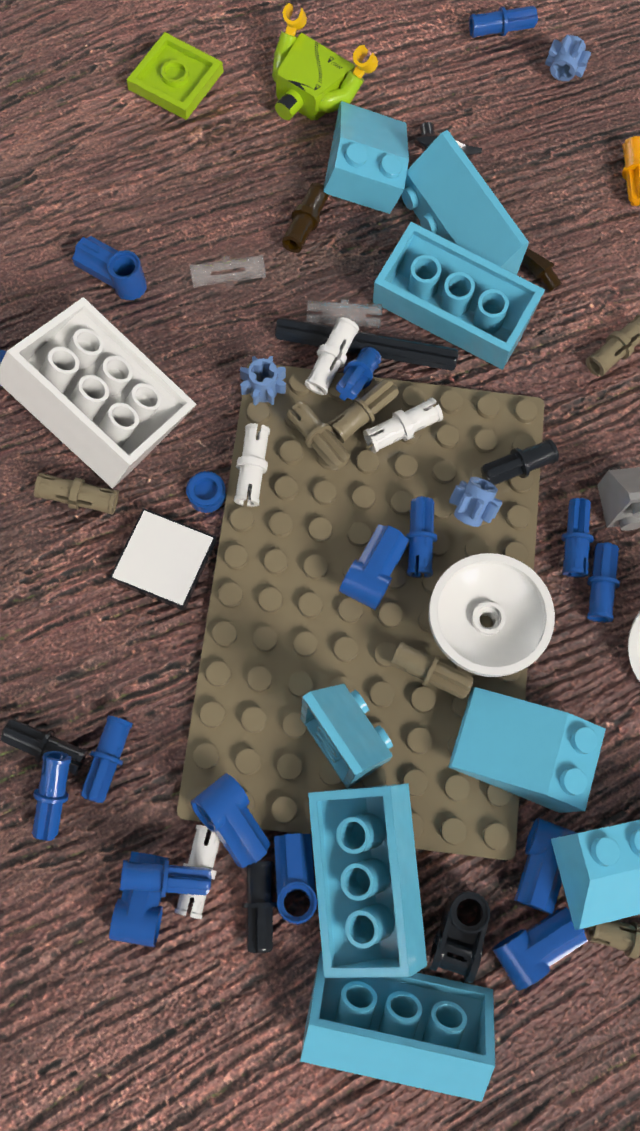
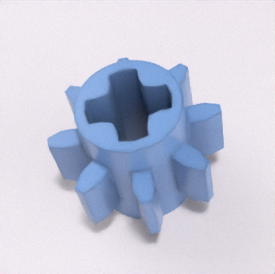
(567, 58)
(263, 380)
(475, 501)

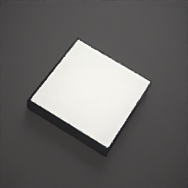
(163, 559)

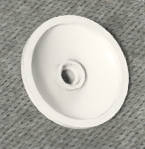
(508, 595)

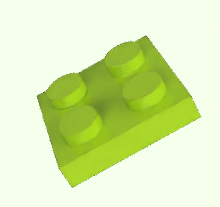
(175, 75)

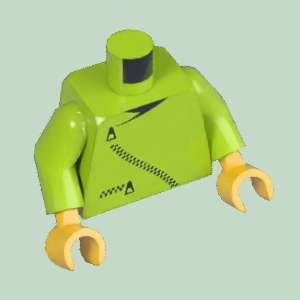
(312, 76)

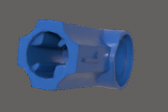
(111, 267)
(371, 574)
(225, 812)
(294, 873)
(541, 875)
(138, 913)
(531, 951)

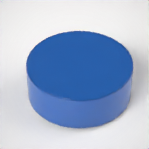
(206, 491)

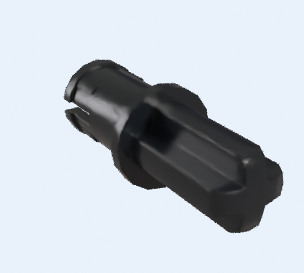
(520, 462)
(38, 742)
(259, 907)

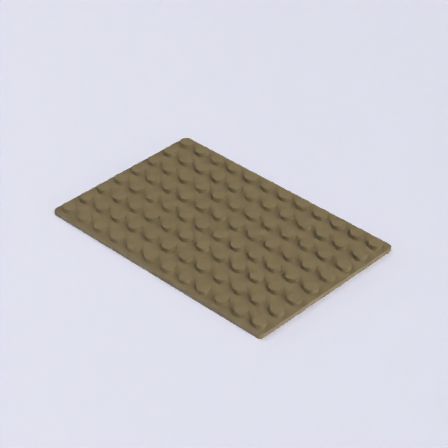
(288, 630)

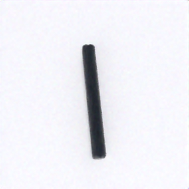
(388, 347)

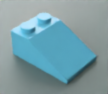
(367, 158)
(345, 733)
(528, 750)

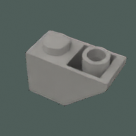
(621, 498)

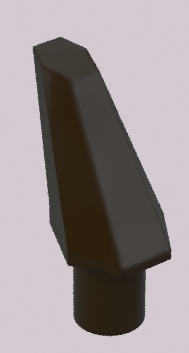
(541, 269)

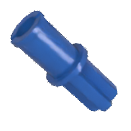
(502, 21)
(358, 373)
(421, 537)
(577, 539)
(603, 582)
(106, 759)
(51, 795)
(165, 878)

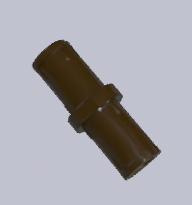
(305, 218)

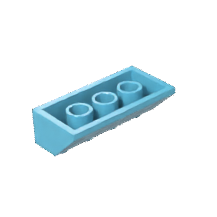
(460, 206)
(456, 295)
(600, 873)
(367, 882)
(403, 1031)

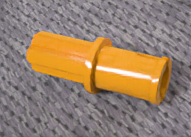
(631, 171)

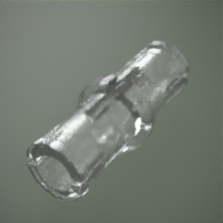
(253, 268)
(352, 311)

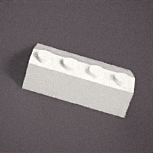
(94, 390)

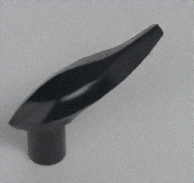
(428, 136)

